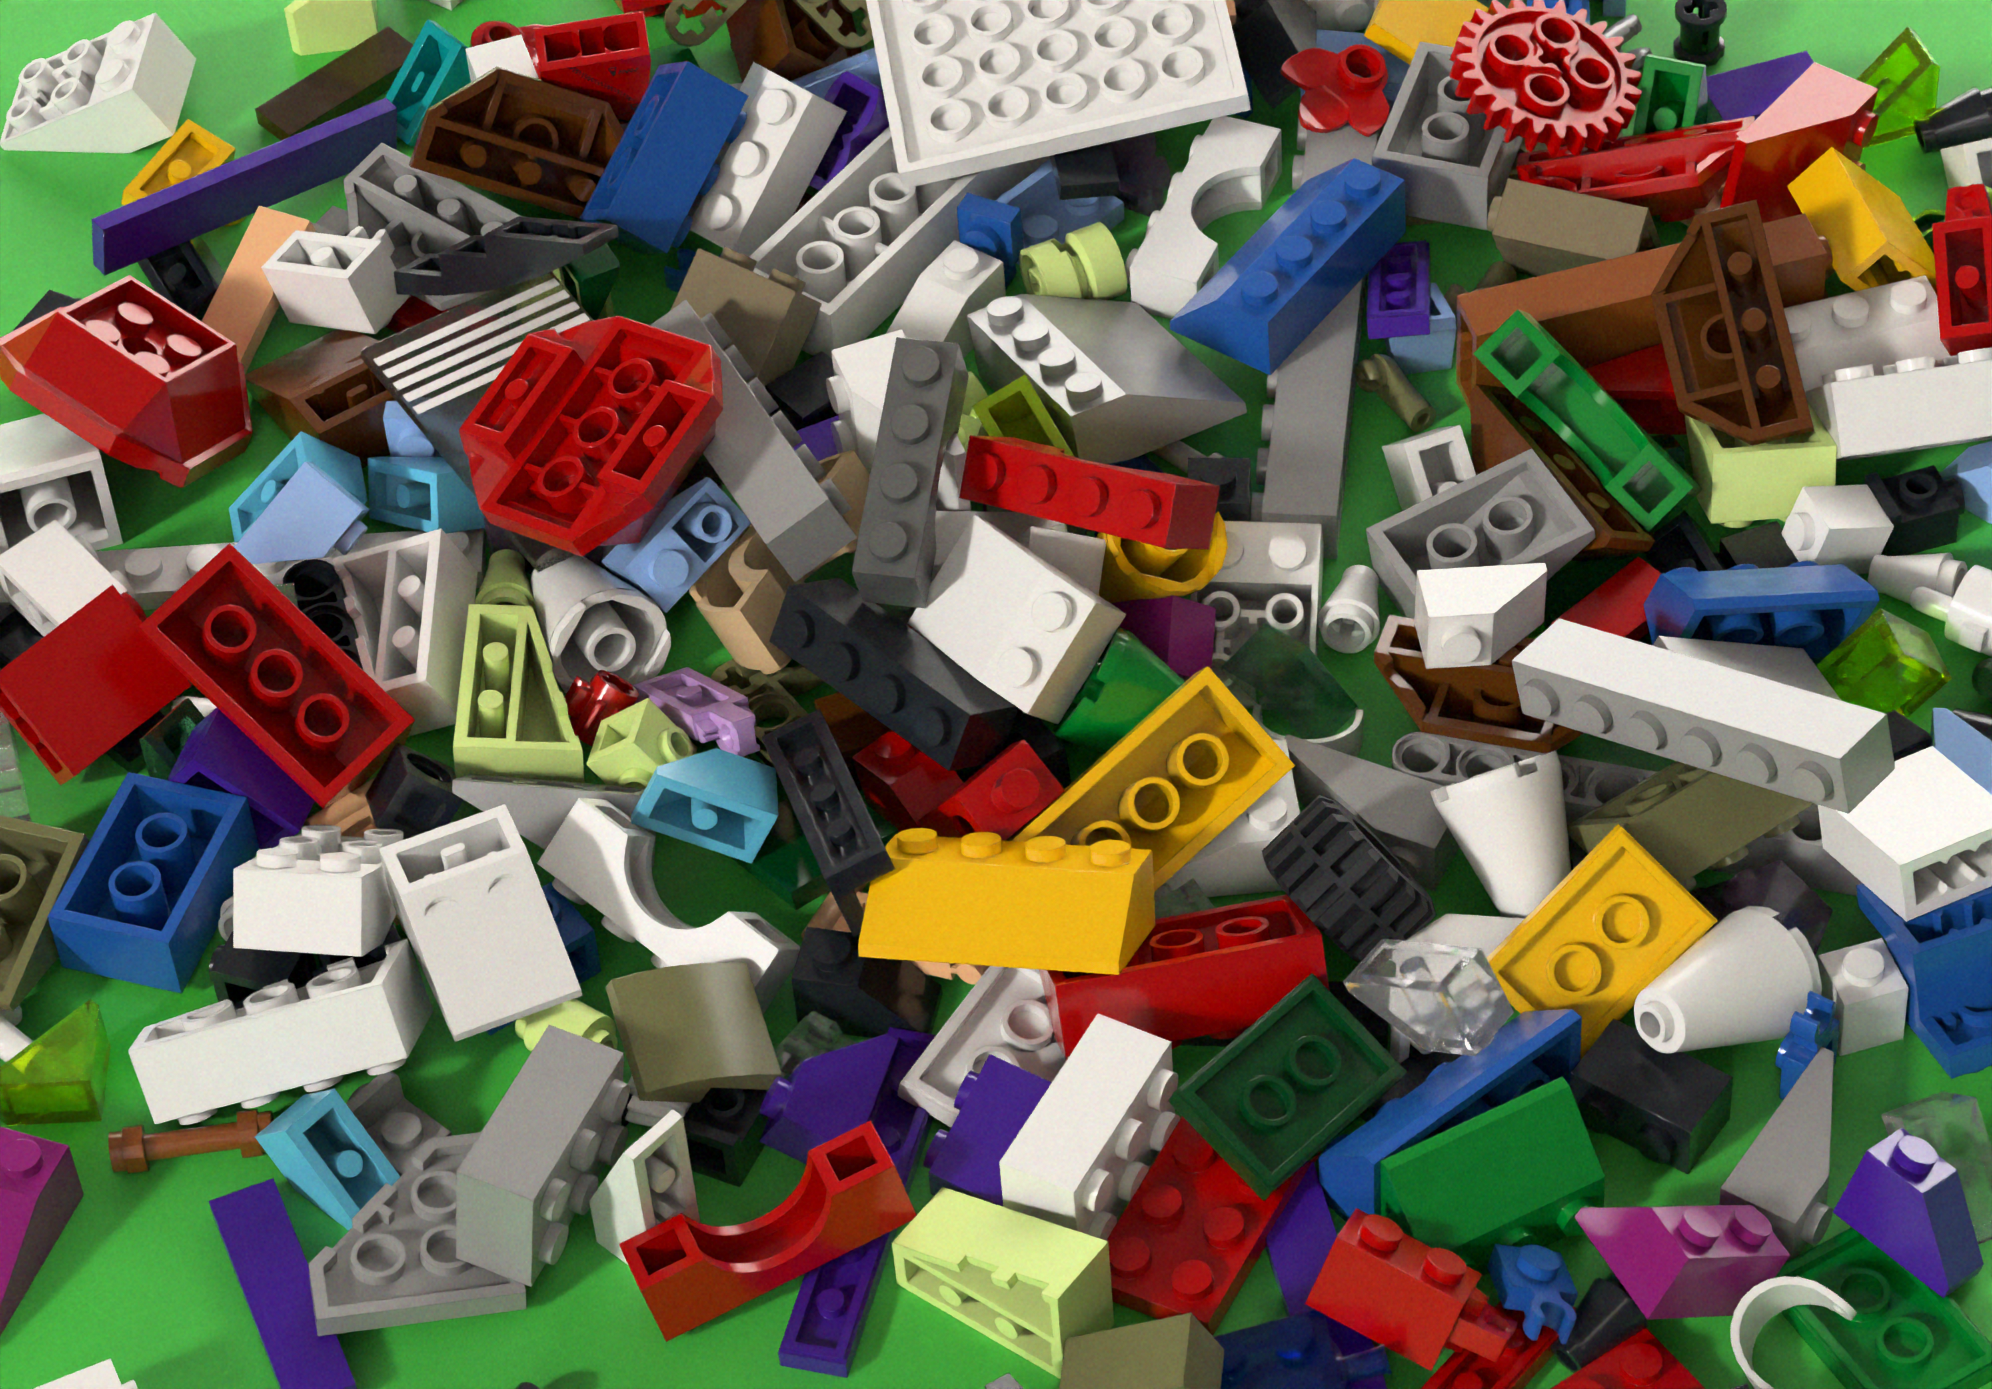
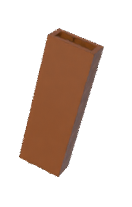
(1608, 305)

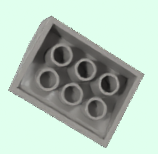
(1101, 372)

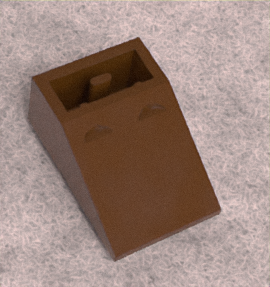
(326, 394)

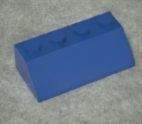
(1297, 266)
(1519, 1059)

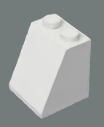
(50, 477)

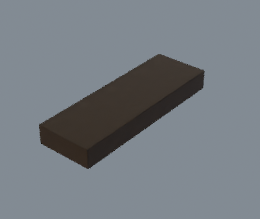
(337, 87)

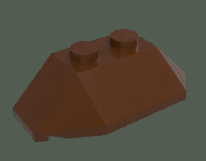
(520, 140)
(1730, 330)
(1507, 428)
(1463, 701)

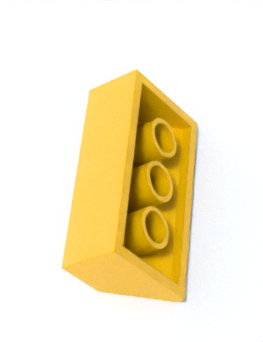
(1170, 779)
(1010, 902)

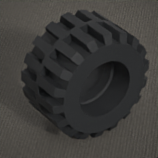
(1346, 879)

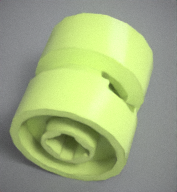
(1082, 267)

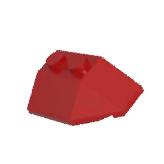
(1657, 170)

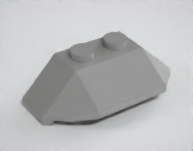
(418, 211)

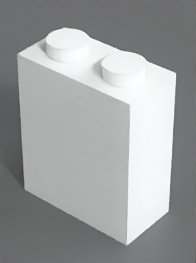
(1916, 836)

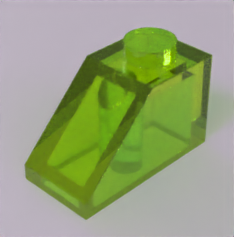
(1886, 666)

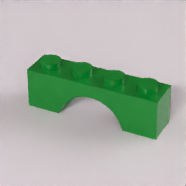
(1588, 420)

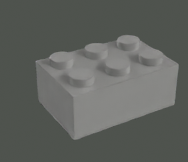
(1440, 149)
(541, 1156)

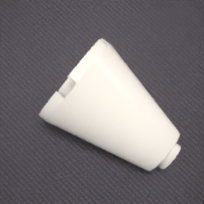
(598, 624)
(1511, 830)
(1730, 986)

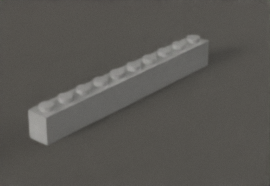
(1314, 384)

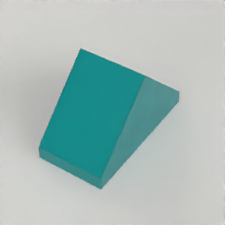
(428, 75)

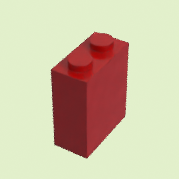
(87, 685)

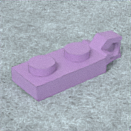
(703, 709)

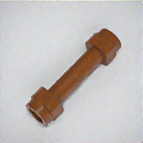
(133, 1148)

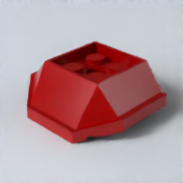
(135, 380)
(592, 431)

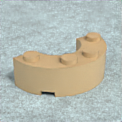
(748, 583)

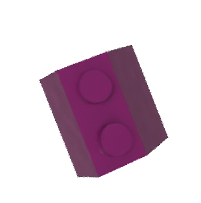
(1685, 1256)

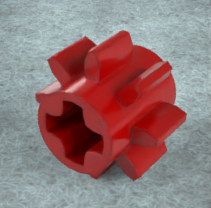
(597, 700)

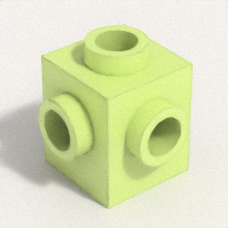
(635, 743)

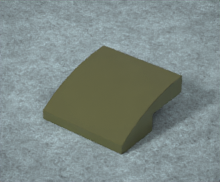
(692, 1031)

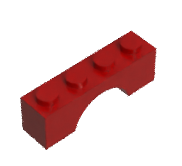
(1089, 494)
(704, 1270)

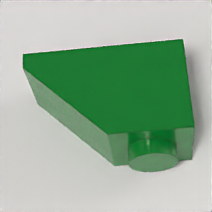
(1671, 95)

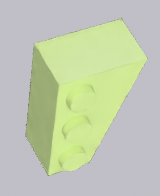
(509, 701)
(1007, 1274)

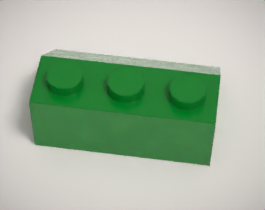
(1497, 1178)

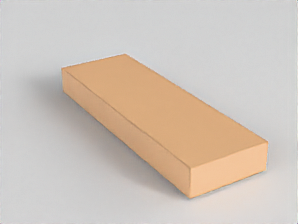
(244, 297)

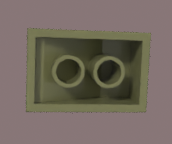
(32, 874)

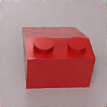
(1793, 132)

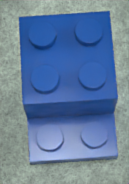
(1948, 975)

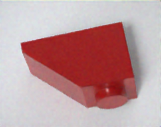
(903, 781)

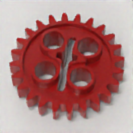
(1545, 76)

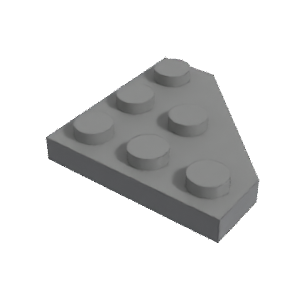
(402, 1255)

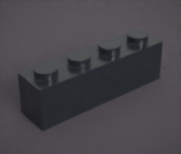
(893, 673)

